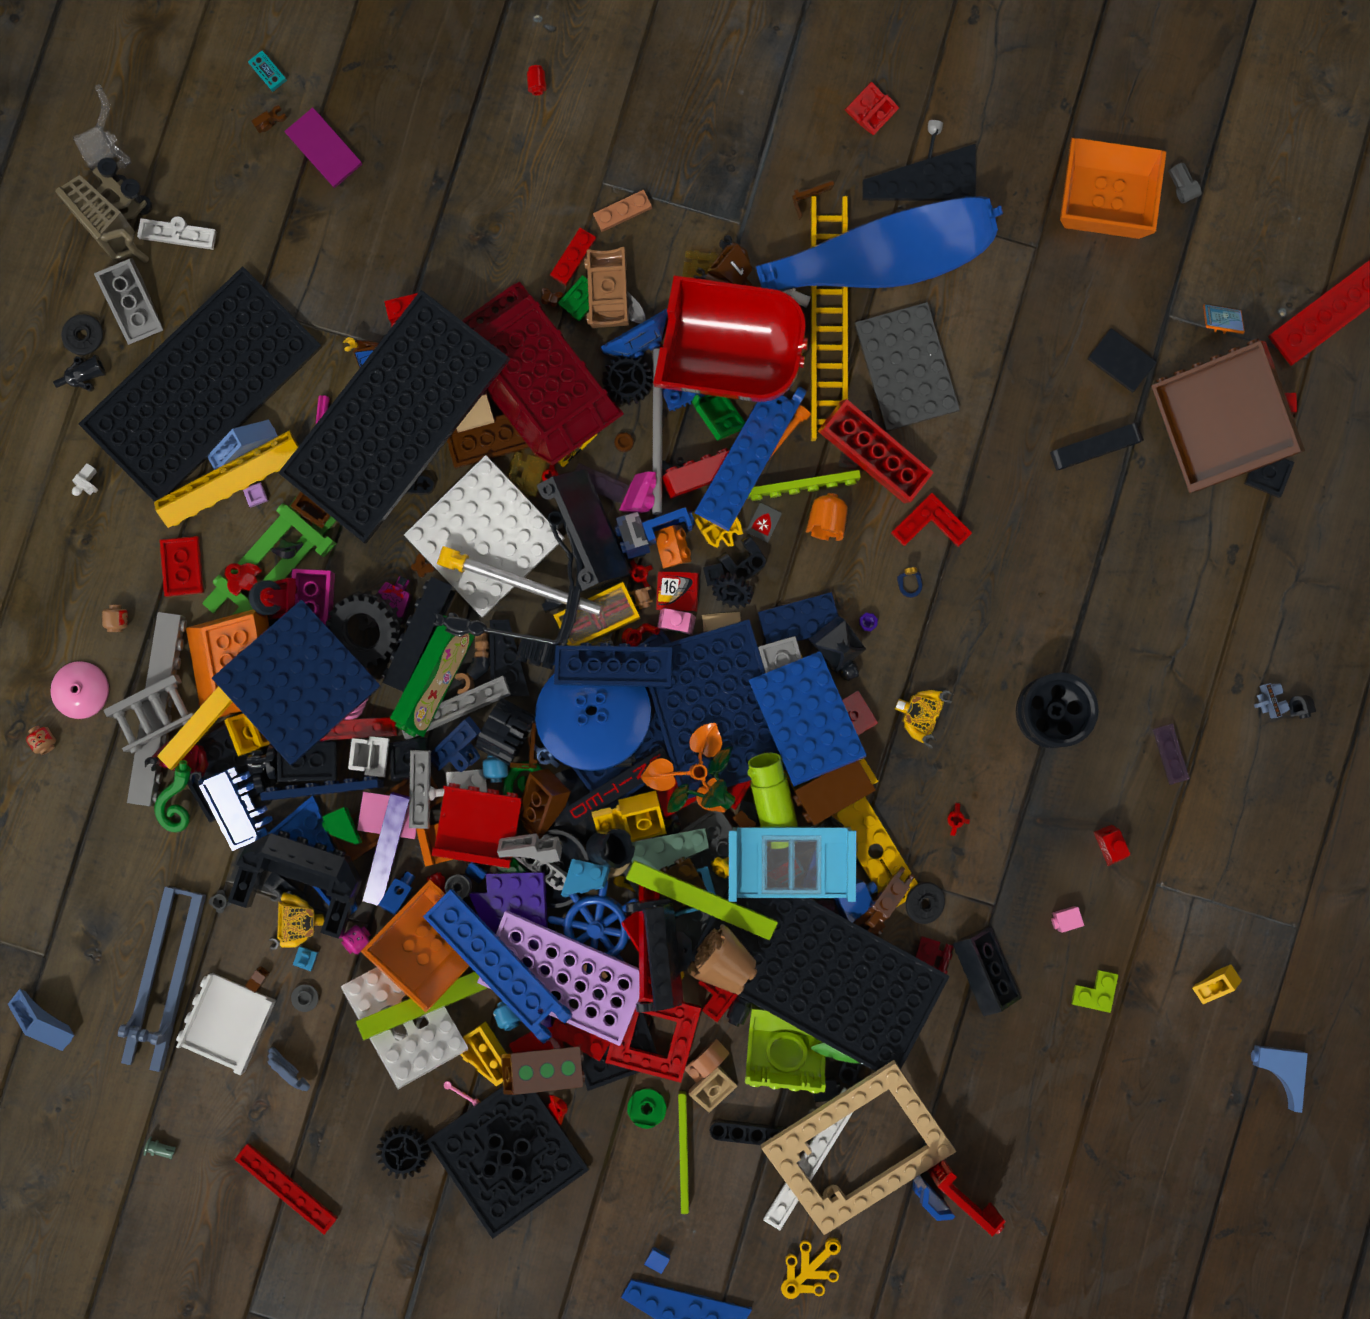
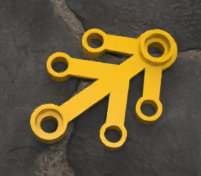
(809, 1271)

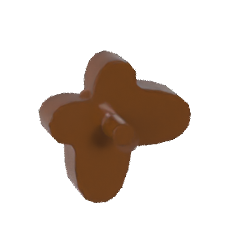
(550, 298)
(421, 566)

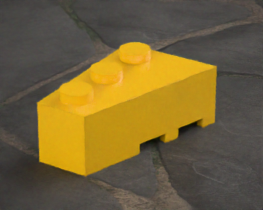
(484, 1053)

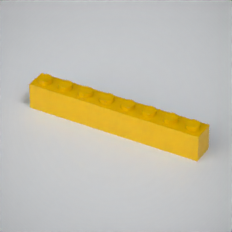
(226, 480)

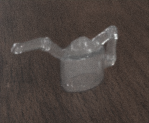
(97, 143)

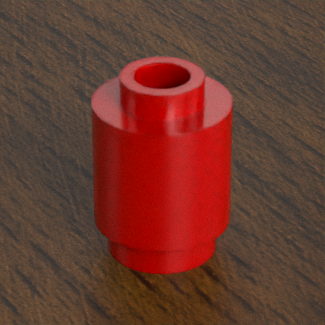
(536, 80)

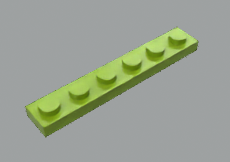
(811, 484)

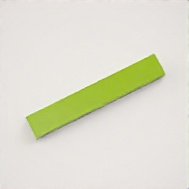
(683, 1152)

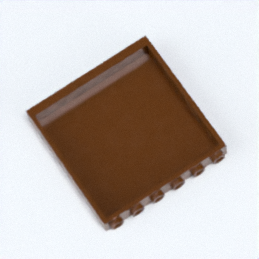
(1227, 416)

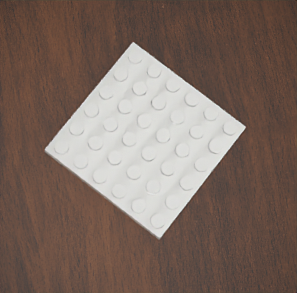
(492, 525)

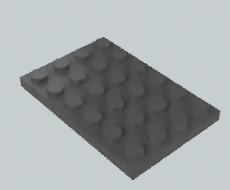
(906, 366)

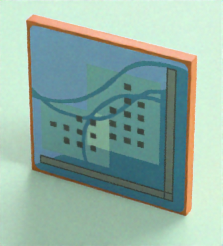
(1223, 319)

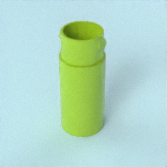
(771, 791)

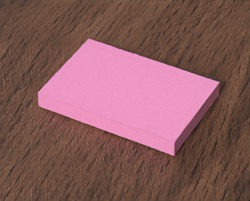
(373, 813)

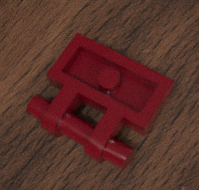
(929, 949)

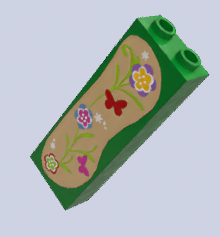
(430, 681)

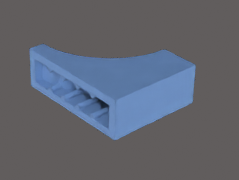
(240, 441)
(38, 1023)
(1288, 1067)

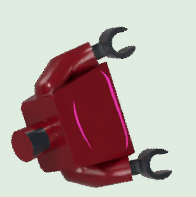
(195, 758)

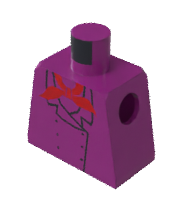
(398, 596)

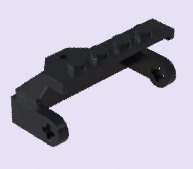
(664, 953)

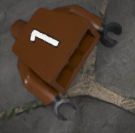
(730, 266)

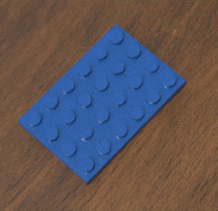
(807, 718)

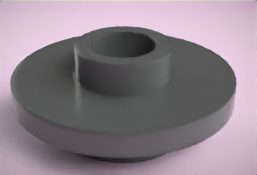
(304, 998)

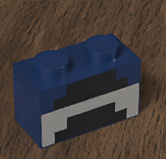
(632, 534)

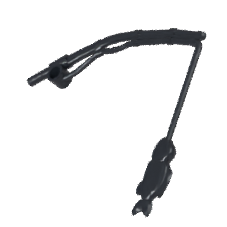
(460, 626)

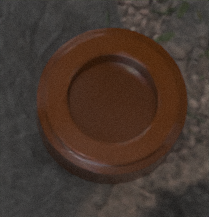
(623, 442)

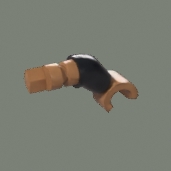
(479, 665)

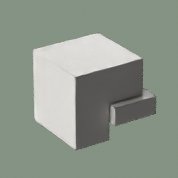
(369, 755)

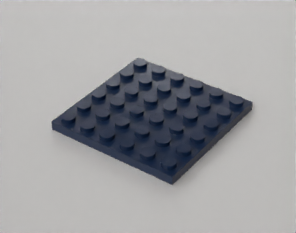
(296, 682)

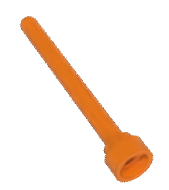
(800, 415)

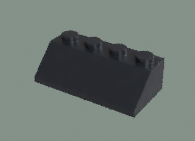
(987, 971)

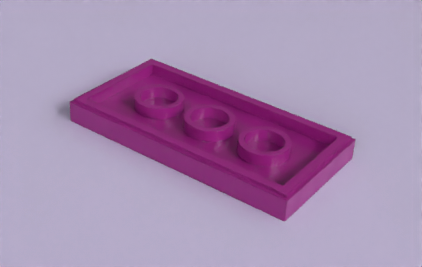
(323, 147)

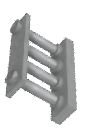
(135, 703)

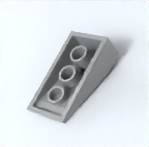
(129, 300)

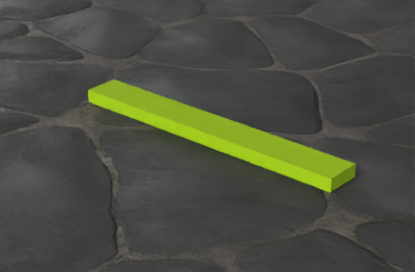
(701, 900)
(409, 1010)

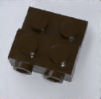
(685, 871)

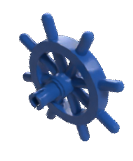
(598, 926)

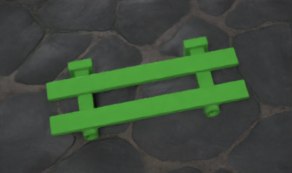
(288, 517)

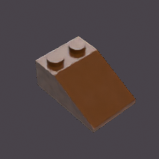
(542, 801)

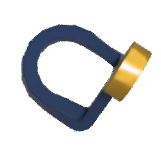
(913, 571)

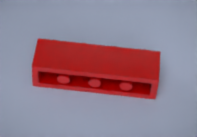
(693, 474)

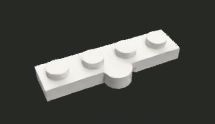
(177, 233)

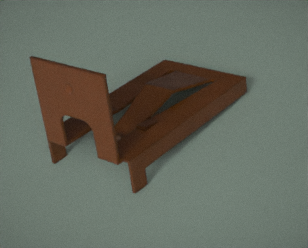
(809, 193)
(531, 753)

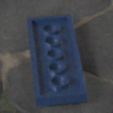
(316, 789)

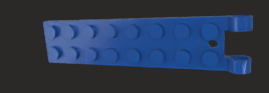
(747, 459)
(495, 964)

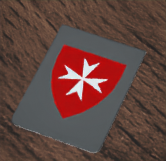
(764, 522)

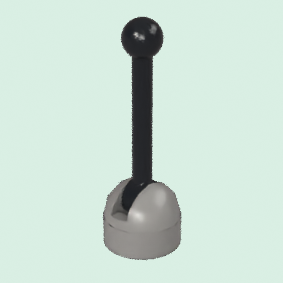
(934, 128)

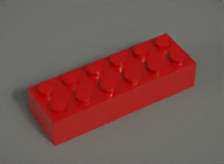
(875, 451)

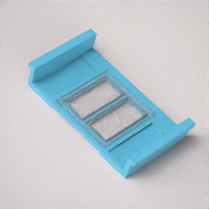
(792, 862)

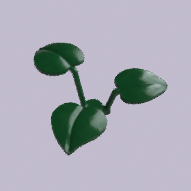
(717, 793)

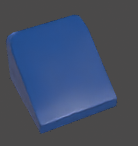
(476, 872)
(657, 1260)

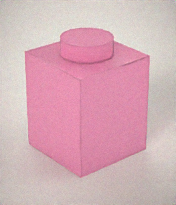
(1067, 919)

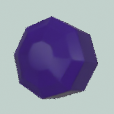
(868, 622)

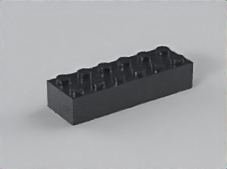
(435, 599)

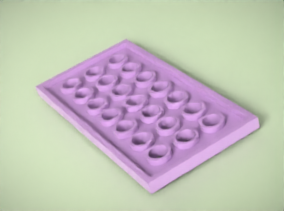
(582, 954)

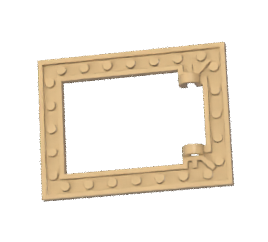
(830, 1213)

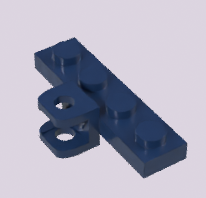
(457, 747)

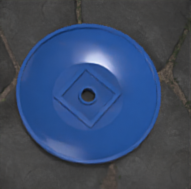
(592, 740)

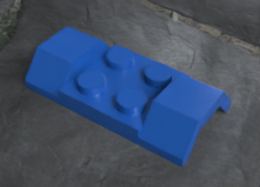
(931, 1200)

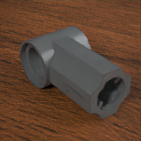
(1185, 186)

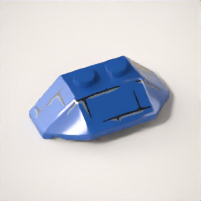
(638, 339)

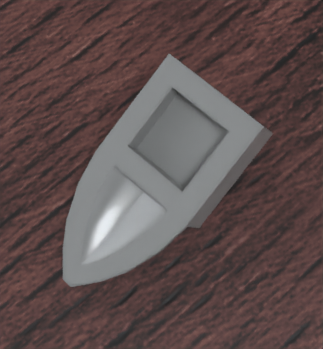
(636, 312)

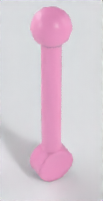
(448, 1085)

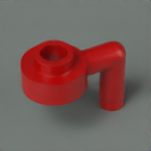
(635, 634)

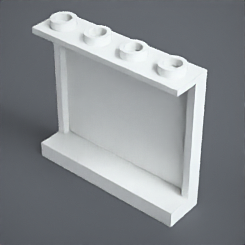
(225, 1022)

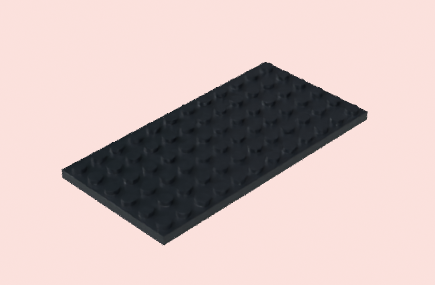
(200, 385)
(394, 416)
(837, 980)

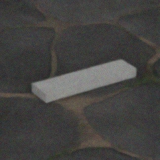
(419, 783)

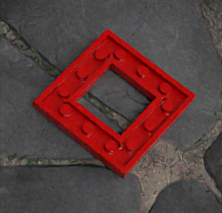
(667, 1067)

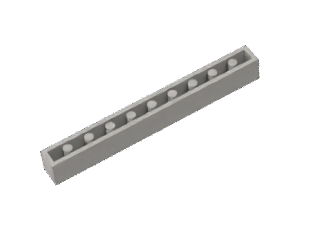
(162, 664)

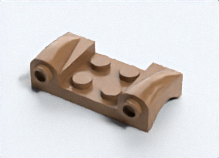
(607, 288)

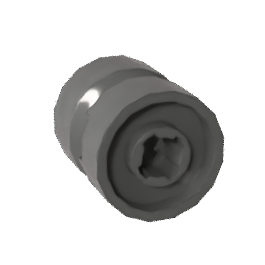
(460, 884)

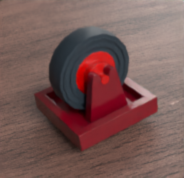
(273, 597)

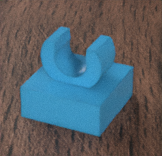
(305, 958)

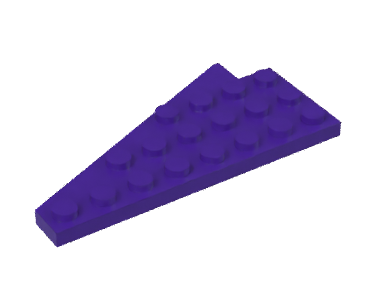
(521, 894)

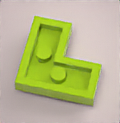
(1101, 996)

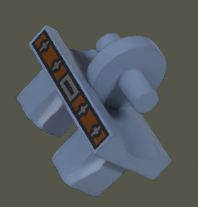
(1268, 701)

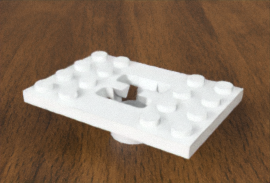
(417, 1050)

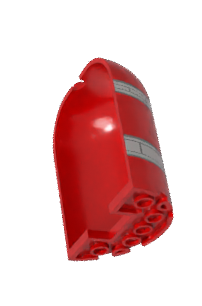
(731, 341)

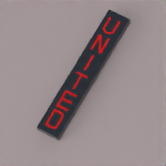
(611, 790)

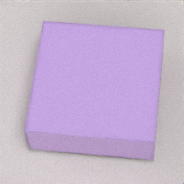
(255, 495)

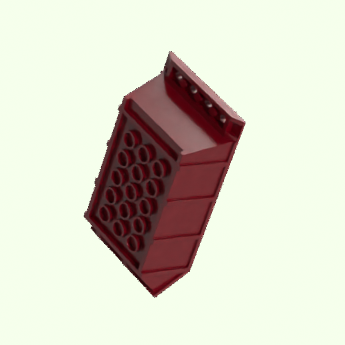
(544, 384)

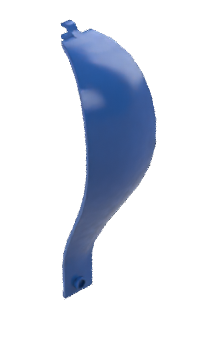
(892, 249)

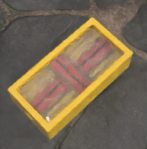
(616, 613)

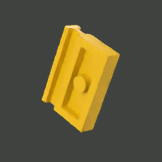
(608, 819)

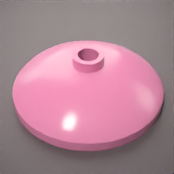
(91, 693)

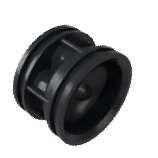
(1073, 690)

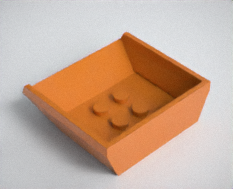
(1112, 188)
(219, 642)
(415, 953)

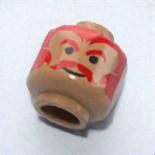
(115, 618)
(41, 740)

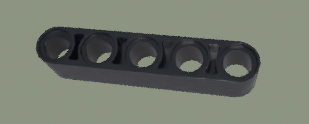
(1096, 446)
(748, 1128)

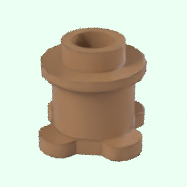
(642, 597)

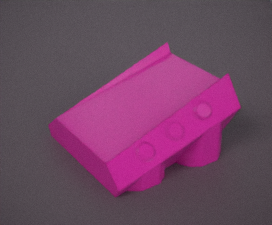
(640, 493)

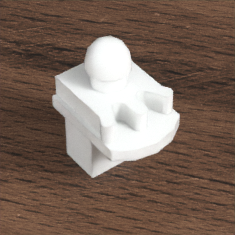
(82, 481)

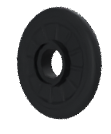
(71, 330)
(935, 906)

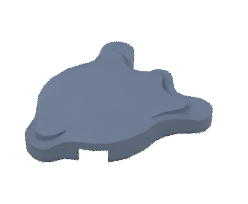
(286, 1070)

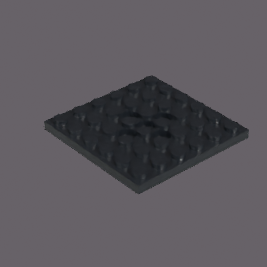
(500, 1196)

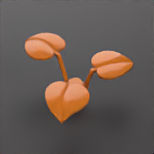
(706, 742)

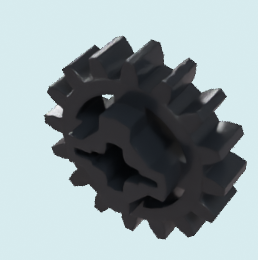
(731, 589)

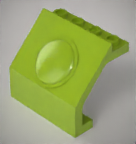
(782, 1055)

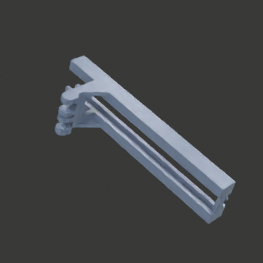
(132, 1029)

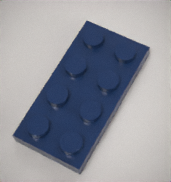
(798, 618)

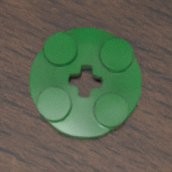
(654, 1116)

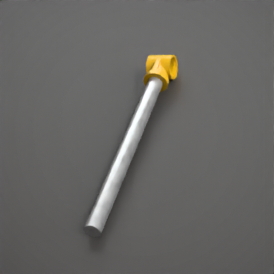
(453, 559)

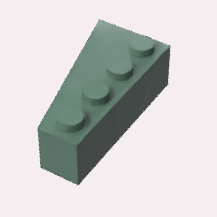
(667, 849)

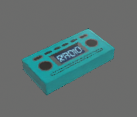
(267, 71)

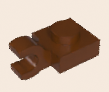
(266, 120)

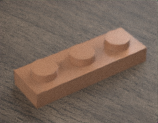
(622, 210)

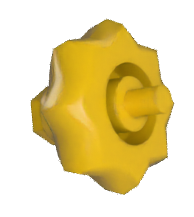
(721, 867)

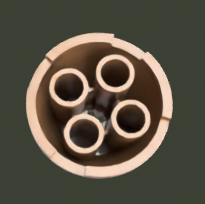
(723, 961)

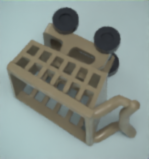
(101, 215)

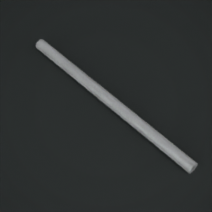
(657, 440)

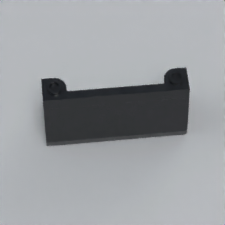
(589, 529)

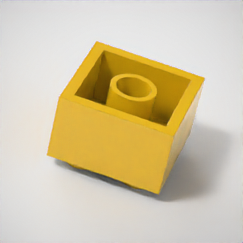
(642, 816)

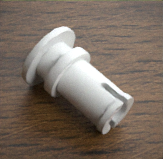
(800, 298)

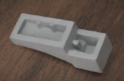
(530, 846)

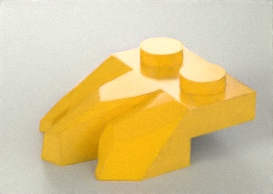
(714, 533)
(245, 735)

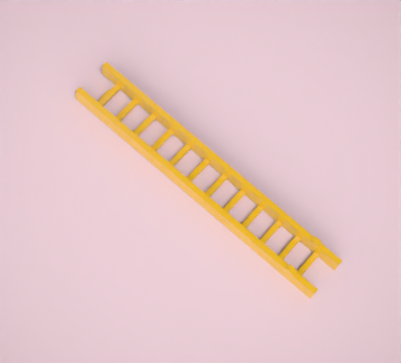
(844, 328)

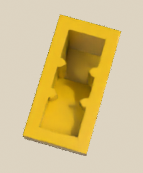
(1218, 984)

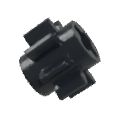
(257, 761)

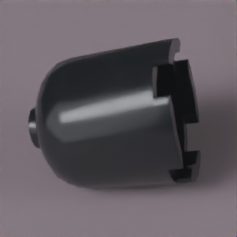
(610, 848)

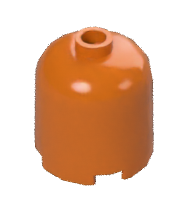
(828, 517)

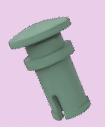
(159, 1149)

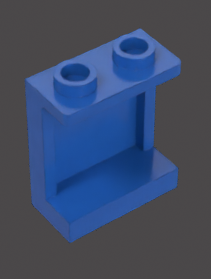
(665, 521)

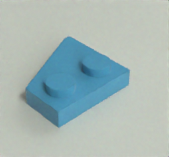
(584, 877)

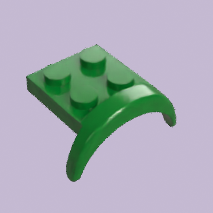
(718, 415)

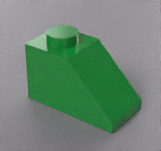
(341, 826)

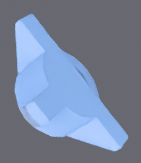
(543, 752)

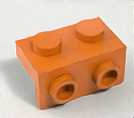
(672, 546)

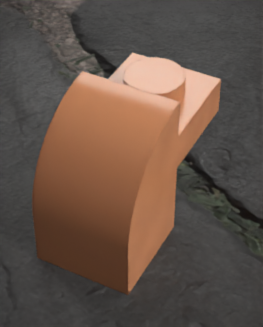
(707, 1061)

